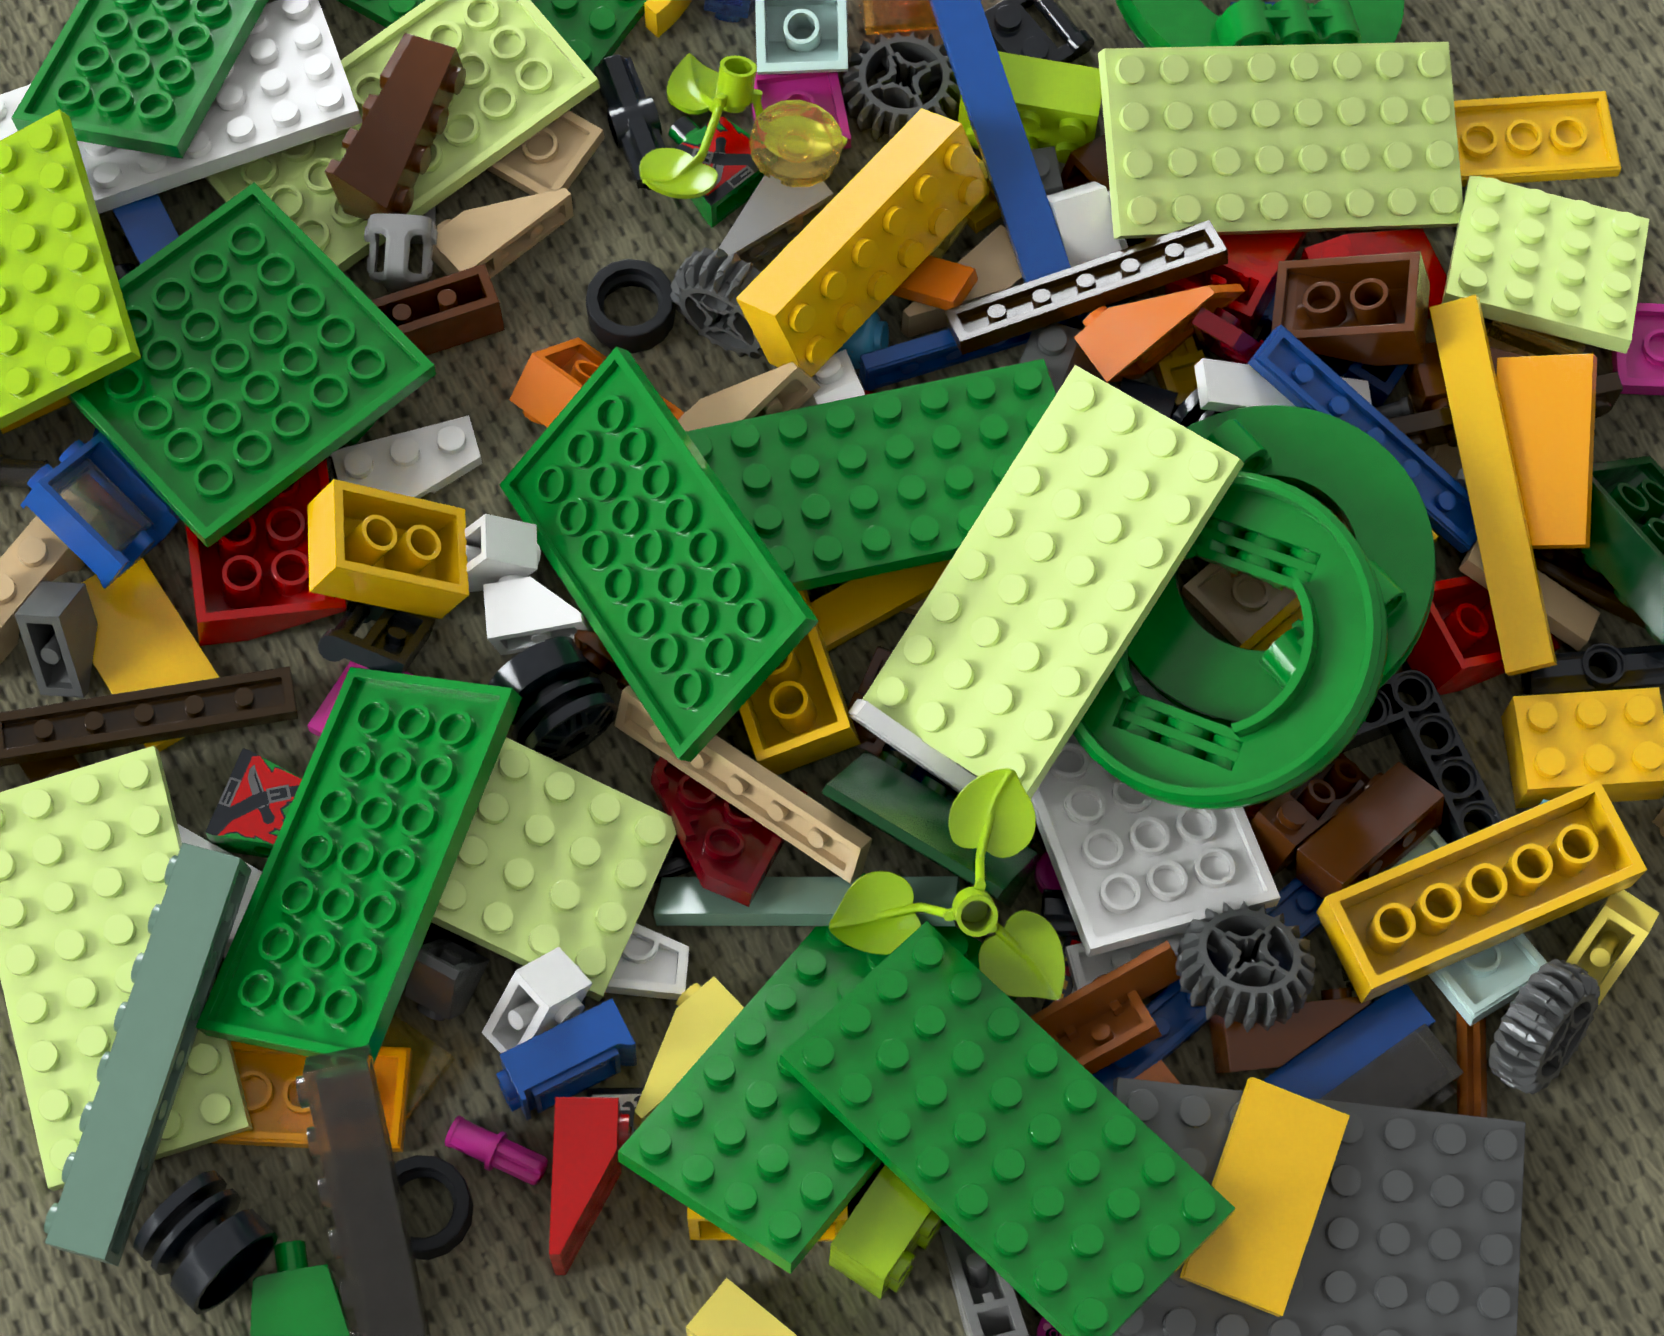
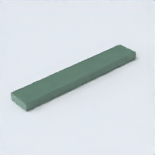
(783, 902)

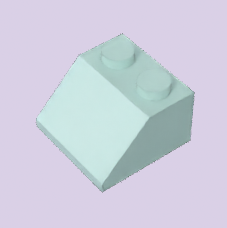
(801, 36)

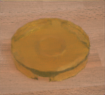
(796, 143)

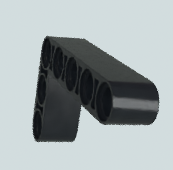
(1448, 761)

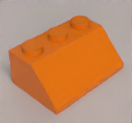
(555, 377)

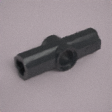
(629, 112)
(1624, 668)

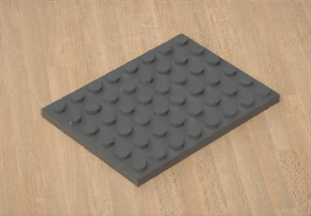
(1406, 1237)

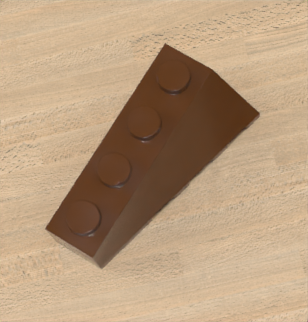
(397, 129)

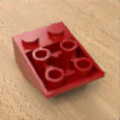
(1254, 266)

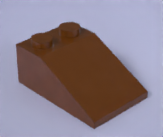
(1356, 306)

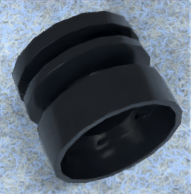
(559, 700)
(205, 1241)

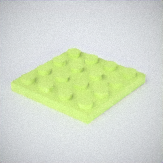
(1548, 262)
(554, 866)

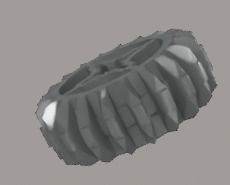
(910, 64)
(707, 294)
(1245, 966)
(1544, 1026)

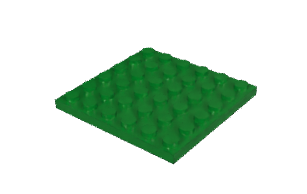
(246, 365)

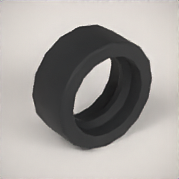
(621, 275)
(461, 1218)

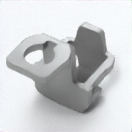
(400, 232)

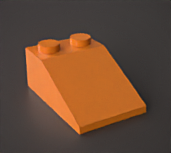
(1139, 334)

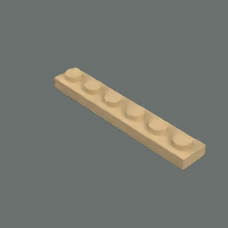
(757, 794)

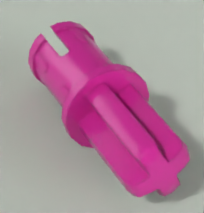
(496, 1151)

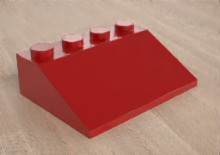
(259, 571)

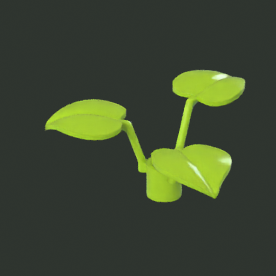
(695, 91)
(1022, 955)

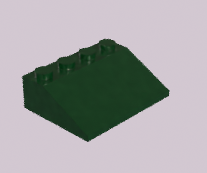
(1630, 535)
(919, 819)

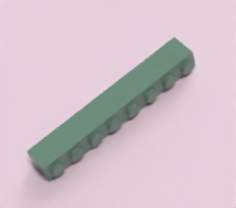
(148, 1055)

